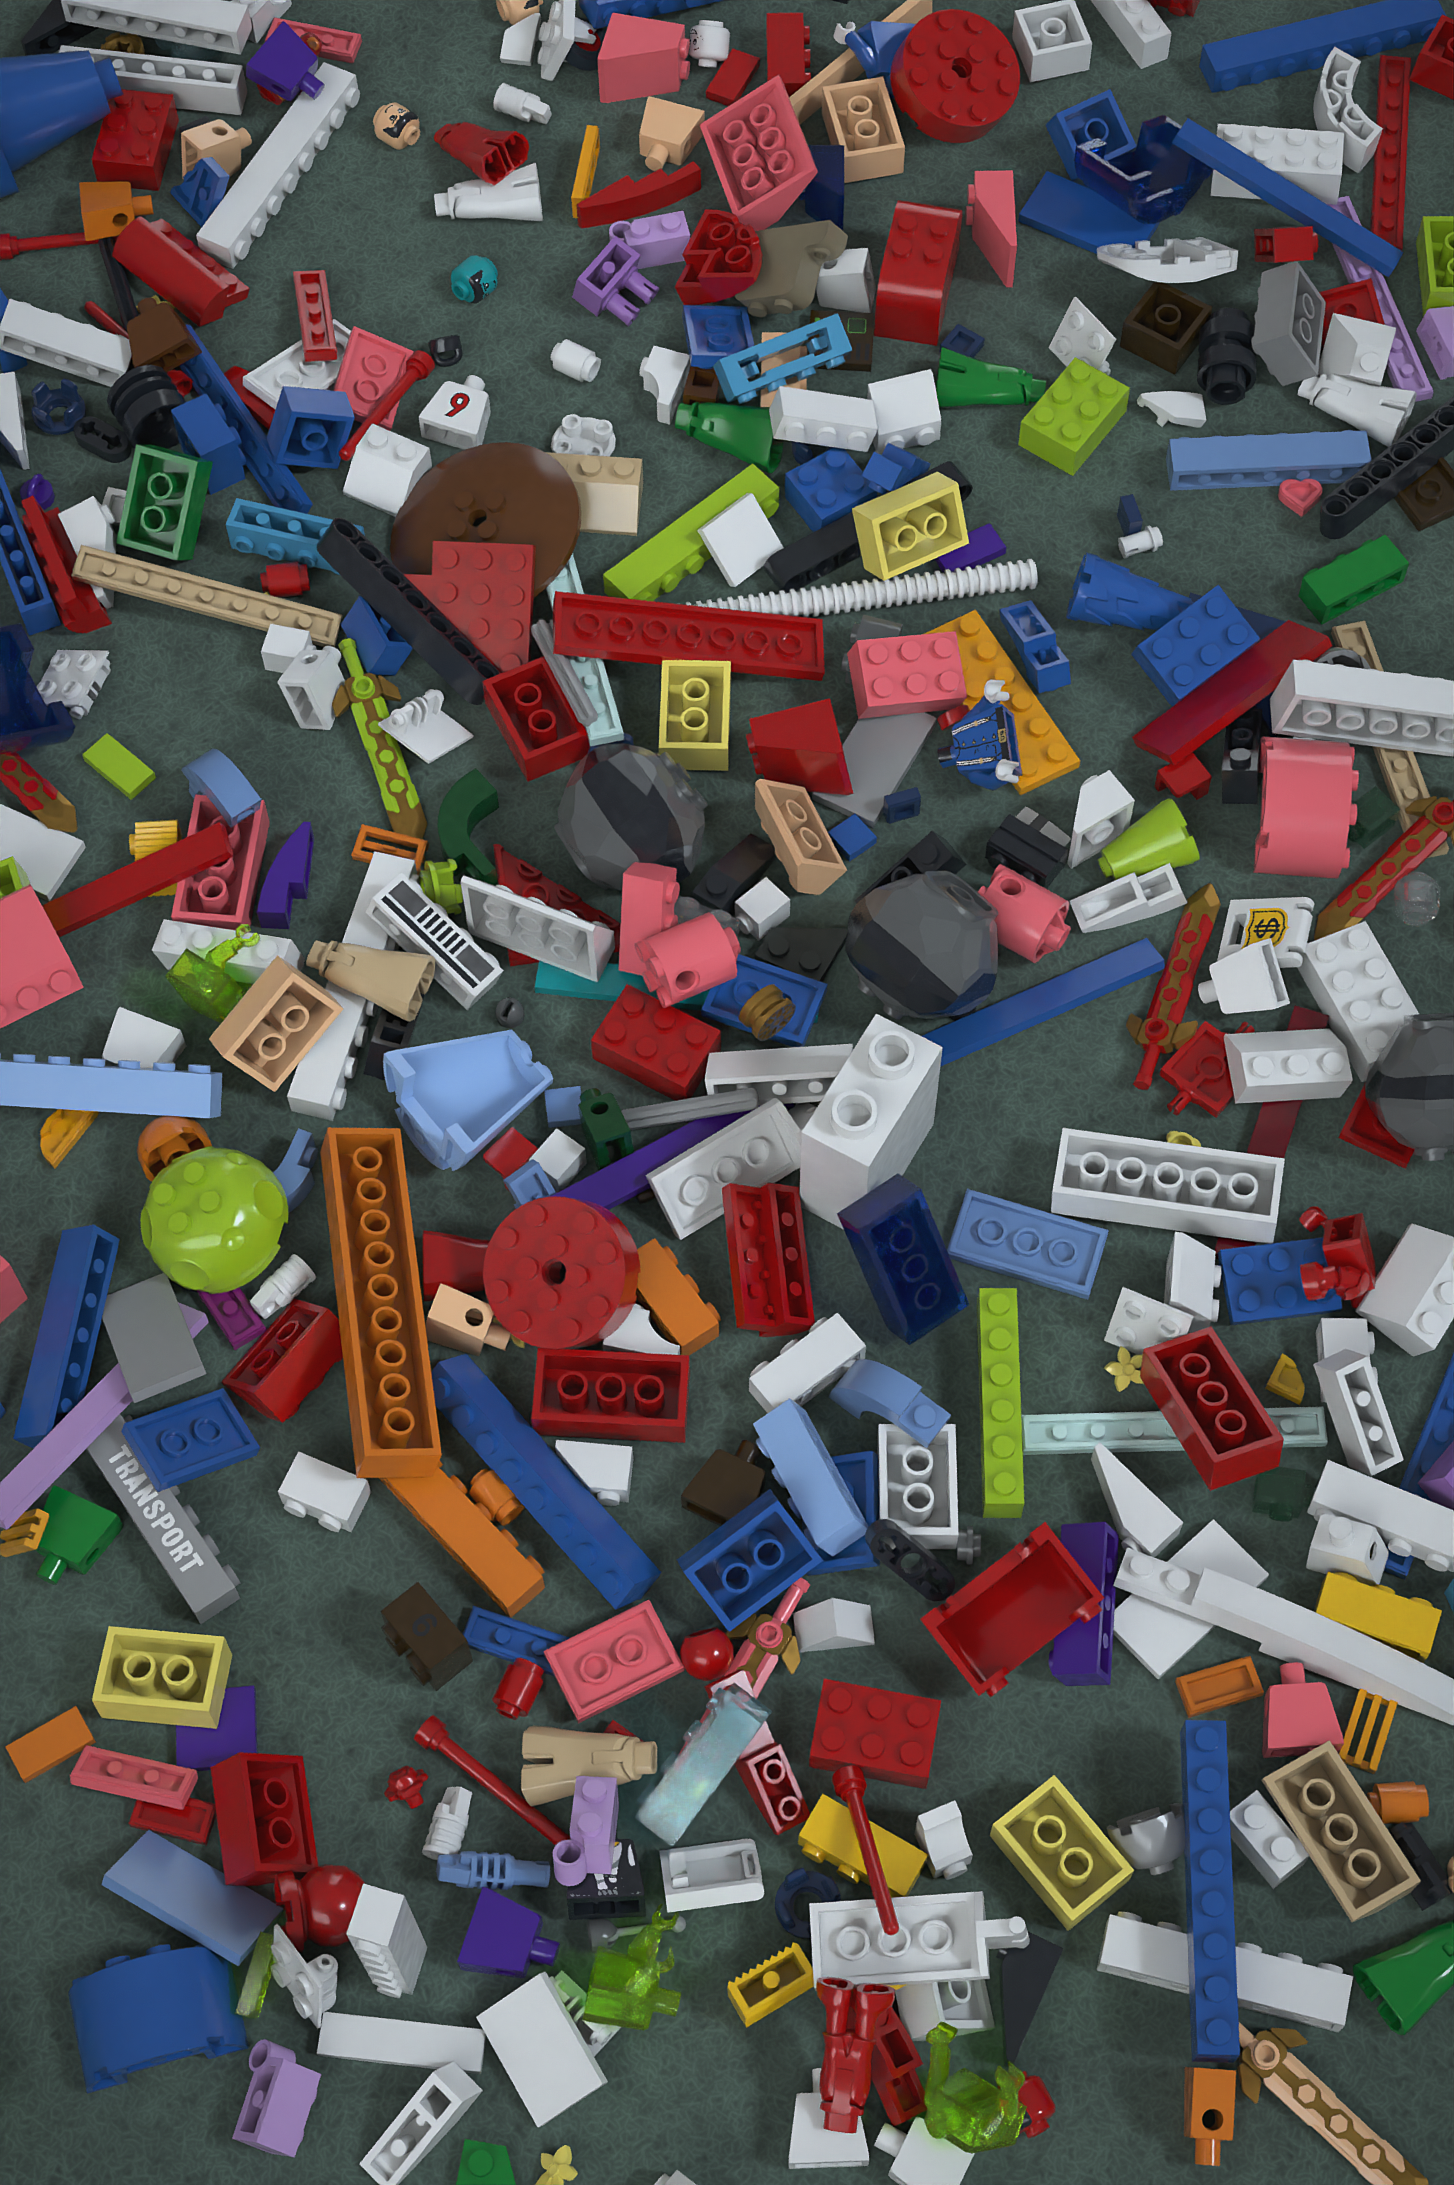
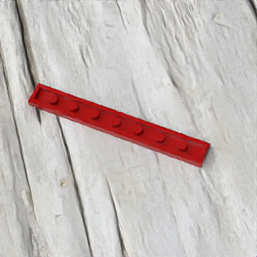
(1391, 151)

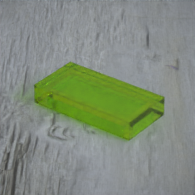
(257, 1978)

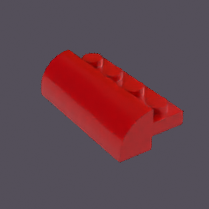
(178, 270)
(56, 558)
(768, 1259)

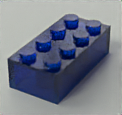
(903, 1258)

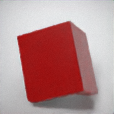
(1184, 777)
(509, 1153)

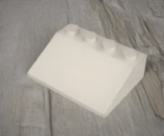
(537, 929)

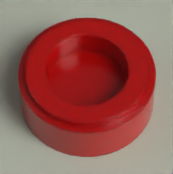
(952, 717)

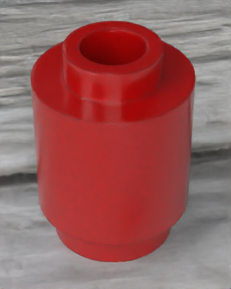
(285, 579)
(518, 1689)

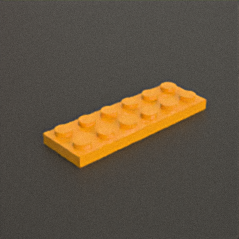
(1040, 743)

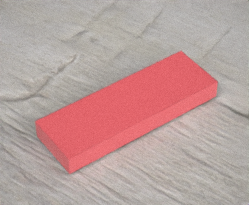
(336, 44)
(134, 1777)

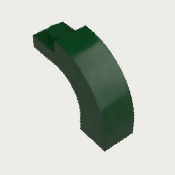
(461, 810)

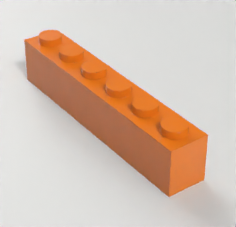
(471, 1538)

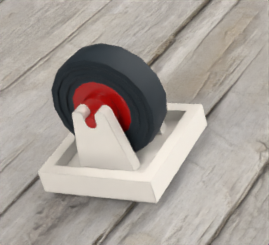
(568, 40)

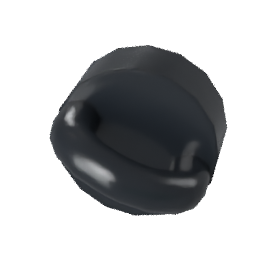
(444, 344)

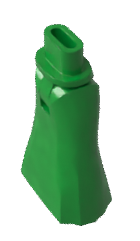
(976, 382)
(734, 430)
(1409, 1976)

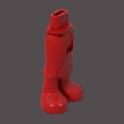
(848, 2052)

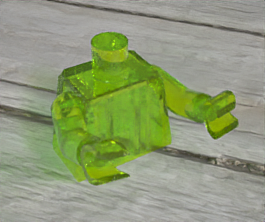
(204, 982)
(626, 1987)
(965, 2105)

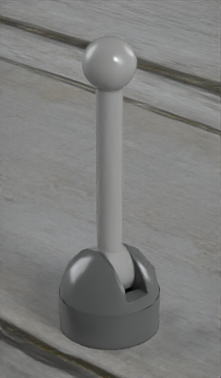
(605, 1933)

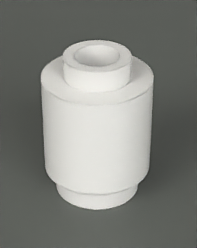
(575, 361)

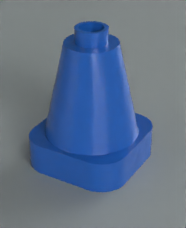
(47, 103)

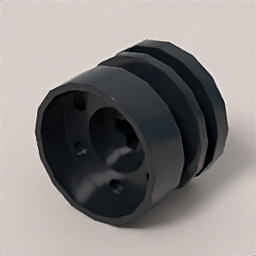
(144, 404)

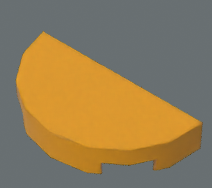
(62, 1132)

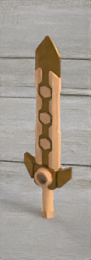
(1267, 2059)

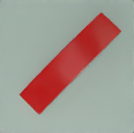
(633, 199)

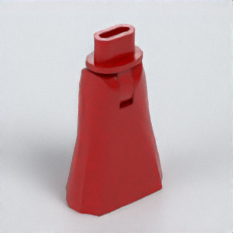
(484, 151)
(452, 1262)

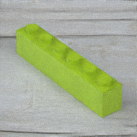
(679, 547)
(1000, 1403)

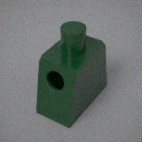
(602, 1123)

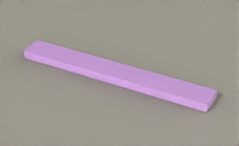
(1403, 362)
(72, 1436)

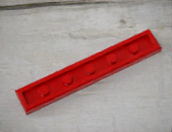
(139, 879)

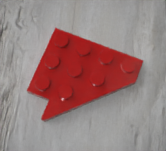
(485, 595)

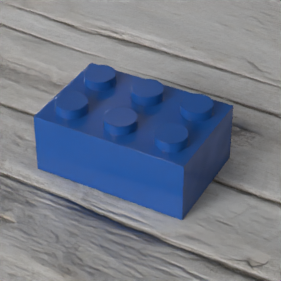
(1195, 645)
(749, 1560)

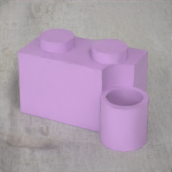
(655, 238)
(591, 1831)
(276, 2100)

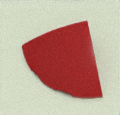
(719, 259)

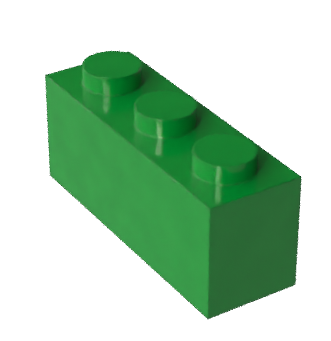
(1353, 579)

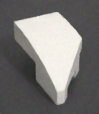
(520, 41)
(1175, 406)

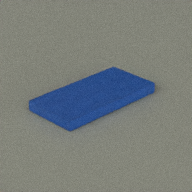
(1080, 215)

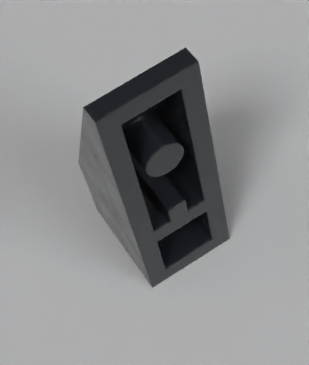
(52, 31)
(734, 874)
(389, 1035)
(1022, 1985)

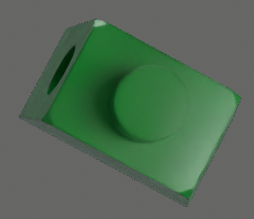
(74, 1534)

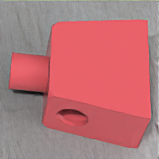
(1298, 1715)

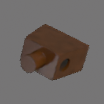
(160, 337)

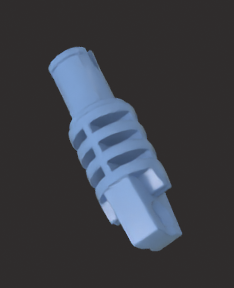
(491, 1870)

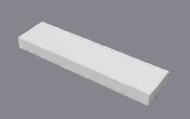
(401, 2042)

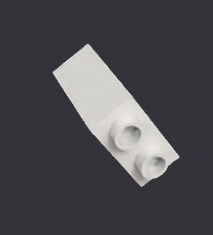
(869, 1118)

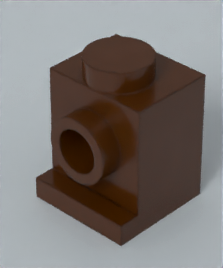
(701, 386)

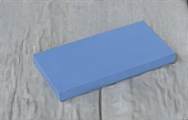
(1027, 1244)
(192, 1897)

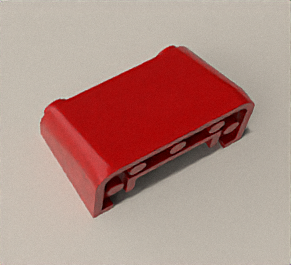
(1013, 1610)

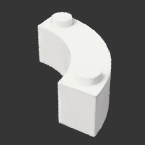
(1338, 113)

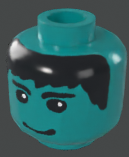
(475, 279)

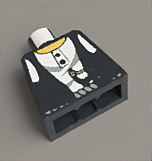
(611, 1894)

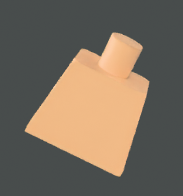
(668, 132)
(216, 141)
(463, 1323)

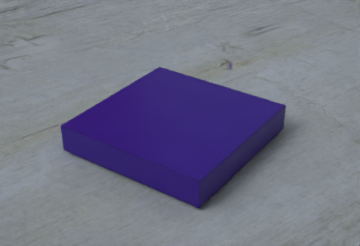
(236, 1732)

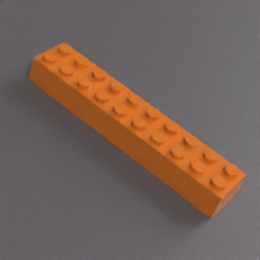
(379, 1304)

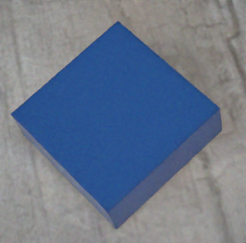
(852, 837)

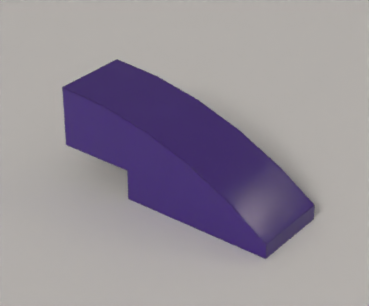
(287, 879)

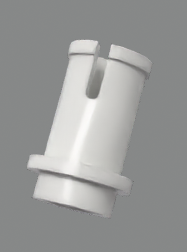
(1140, 542)

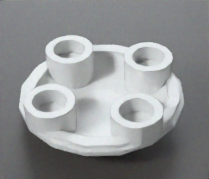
(584, 436)

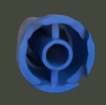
(1113, 595)

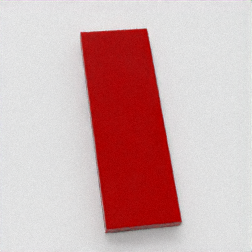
(1230, 692)

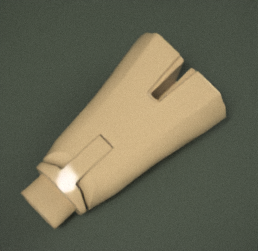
(378, 975)
(569, 1753)

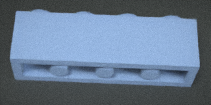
(810, 1478)

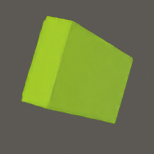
(119, 766)

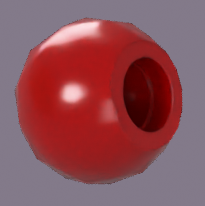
(707, 1654)

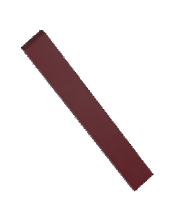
(1277, 1117)

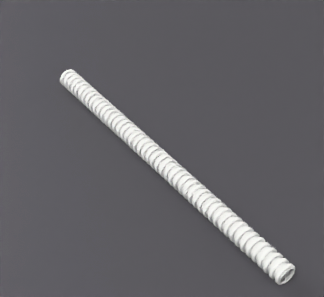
(886, 592)

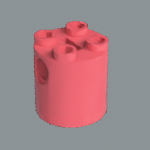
(1028, 914)
(689, 958)

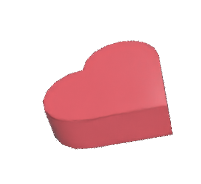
(1300, 495)

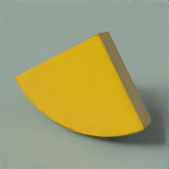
(1286, 1380)

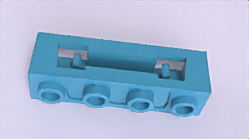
(831, 340)

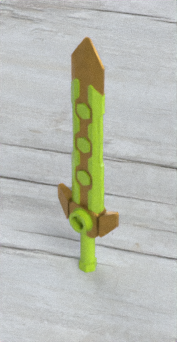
(368, 707)

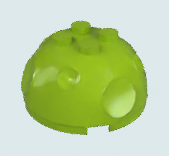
(214, 1219)

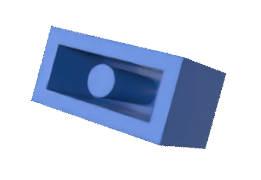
(377, 642)

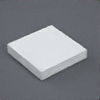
(740, 539)

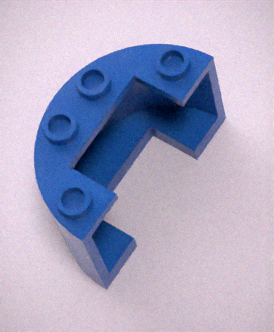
(154, 2012)

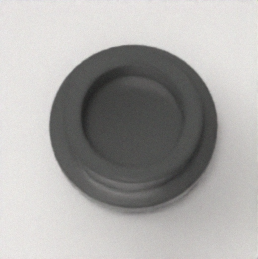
(968, 1545)

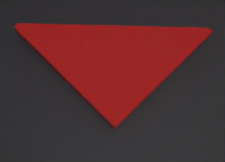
(530, 882)

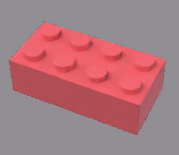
(227, 891)

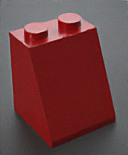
(801, 748)

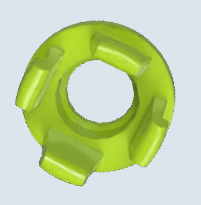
(439, 885)

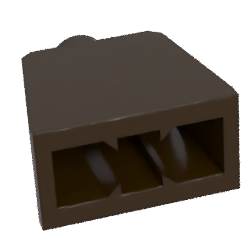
(725, 1484)

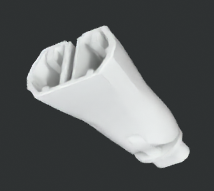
(511, 198)
(1365, 406)

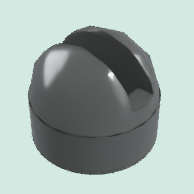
(515, 1015)

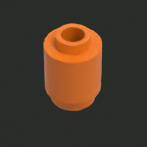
(495, 1496)
(1399, 1801)

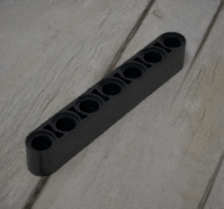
(1388, 473)
(834, 544)
(406, 610)

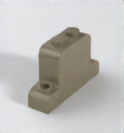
(791, 266)

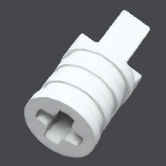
(521, 104)
(282, 1286)
(448, 1823)

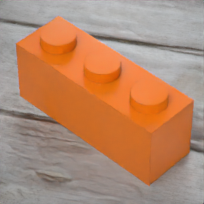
(674, 1300)

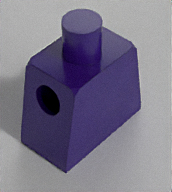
(285, 65)
(504, 1938)

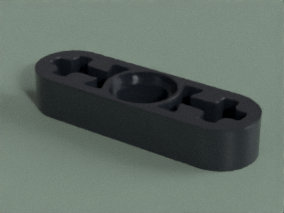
(906, 1545)

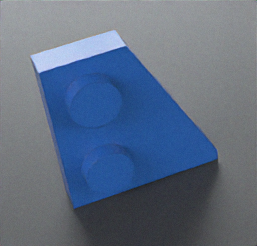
(202, 189)

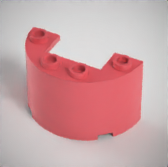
(1305, 807)

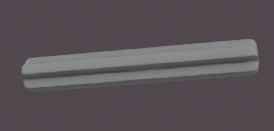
(564, 675)
(691, 1108)

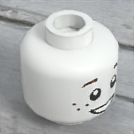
(709, 43)

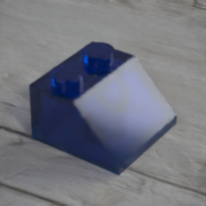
(826, 190)

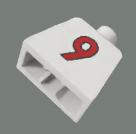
(457, 414)

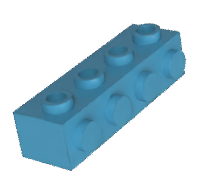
(278, 533)

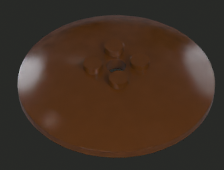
(511, 484)

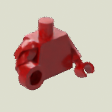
(1348, 1258)

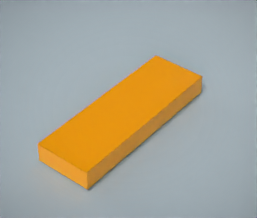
(586, 167)

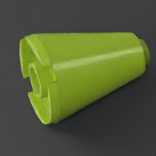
(1150, 844)

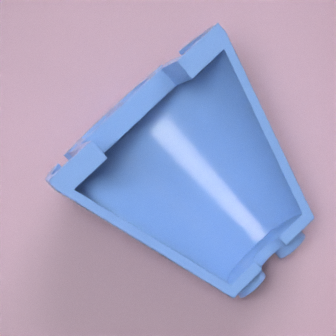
(462, 1092)

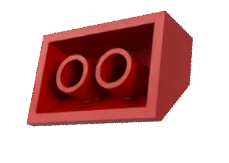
(288, 1360)
(263, 1817)

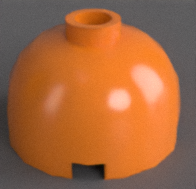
(168, 1139)

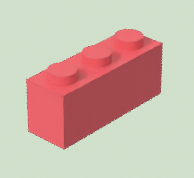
(646, 909)

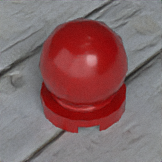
(318, 1904)

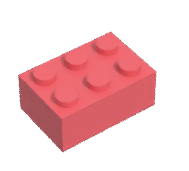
(906, 674)

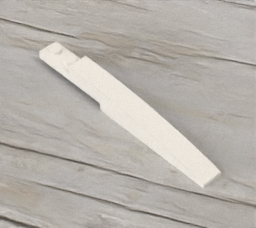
(1291, 1633)

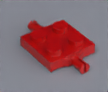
(1202, 1071)

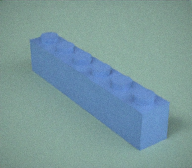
(1265, 459)

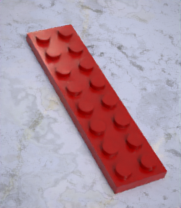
(670, 631)

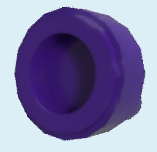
(40, 489)

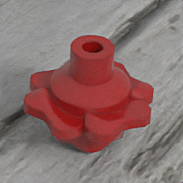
(405, 1785)

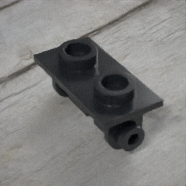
(1433, 1879)

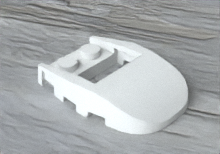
(1174, 262)

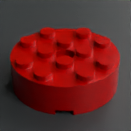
(955, 75)
(525, 1268)

